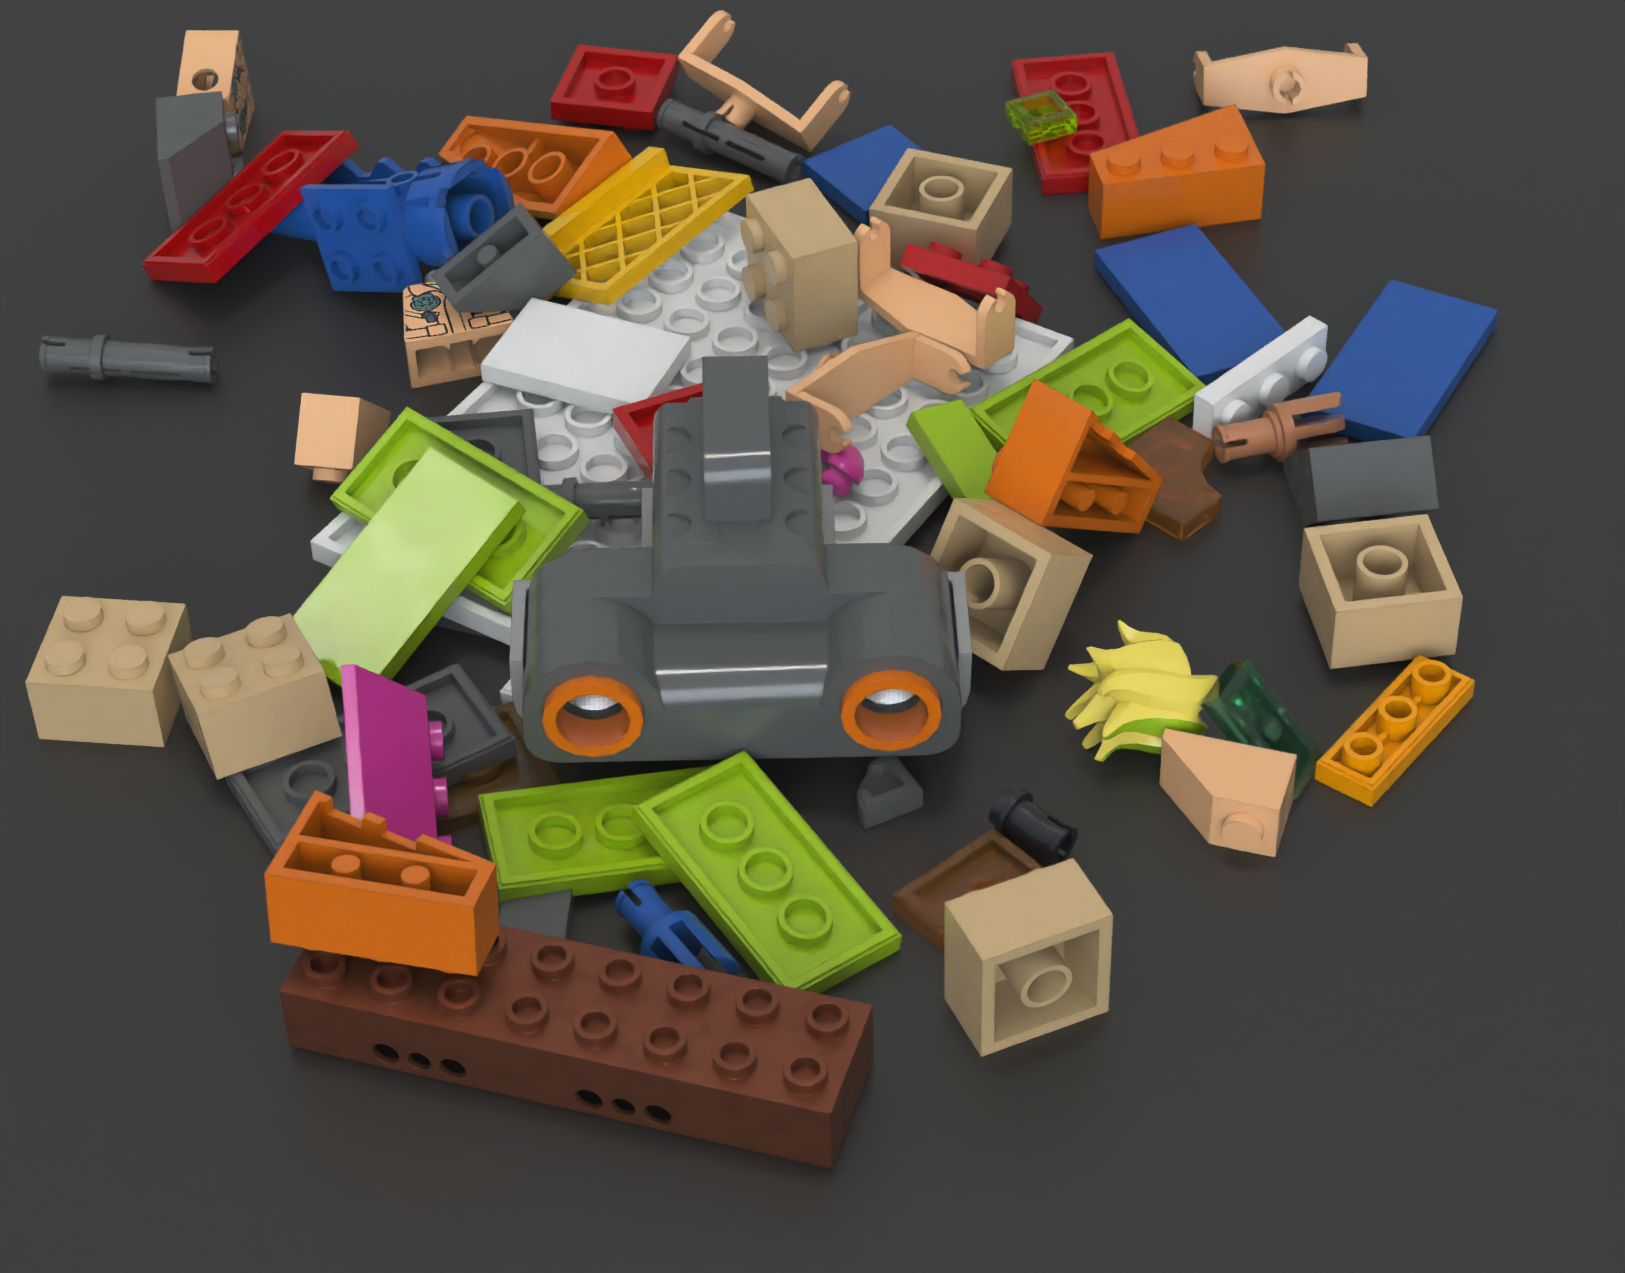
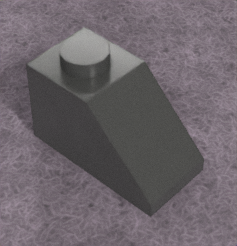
(505, 267)

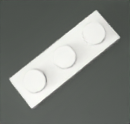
(1263, 378)

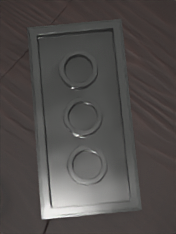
(280, 789)

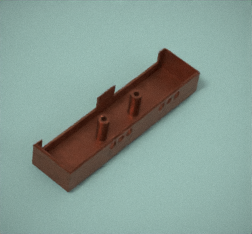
(565, 1016)

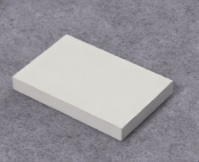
(584, 357)

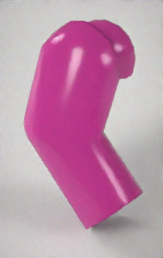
(843, 471)

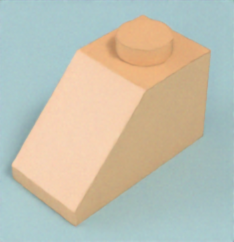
(336, 434)
(1229, 789)

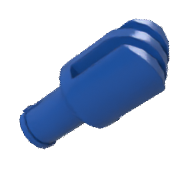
(670, 934)

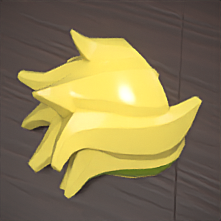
(1138, 694)

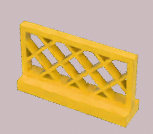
(638, 222)

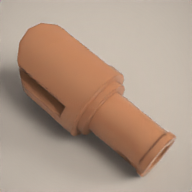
(1278, 432)

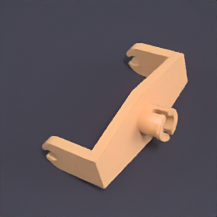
(1282, 78)
(746, 103)
(929, 310)
(868, 373)

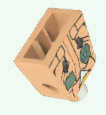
(223, 55)
(443, 342)

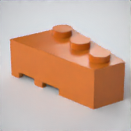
(1178, 177)
(1071, 468)
(379, 895)

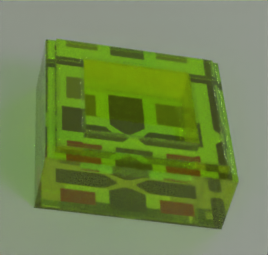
(1041, 117)

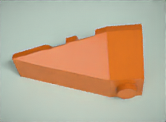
(542, 162)

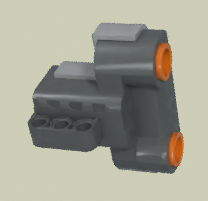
(739, 609)

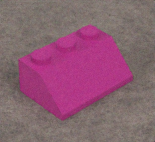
(392, 754)

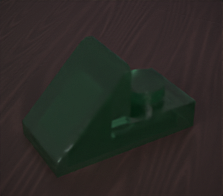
(1255, 716)

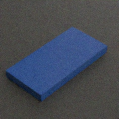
(1188, 300)
(1404, 362)

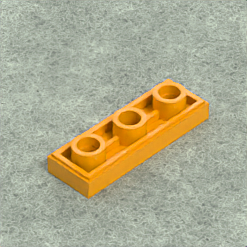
(1394, 730)

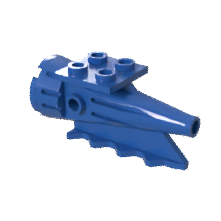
(389, 220)

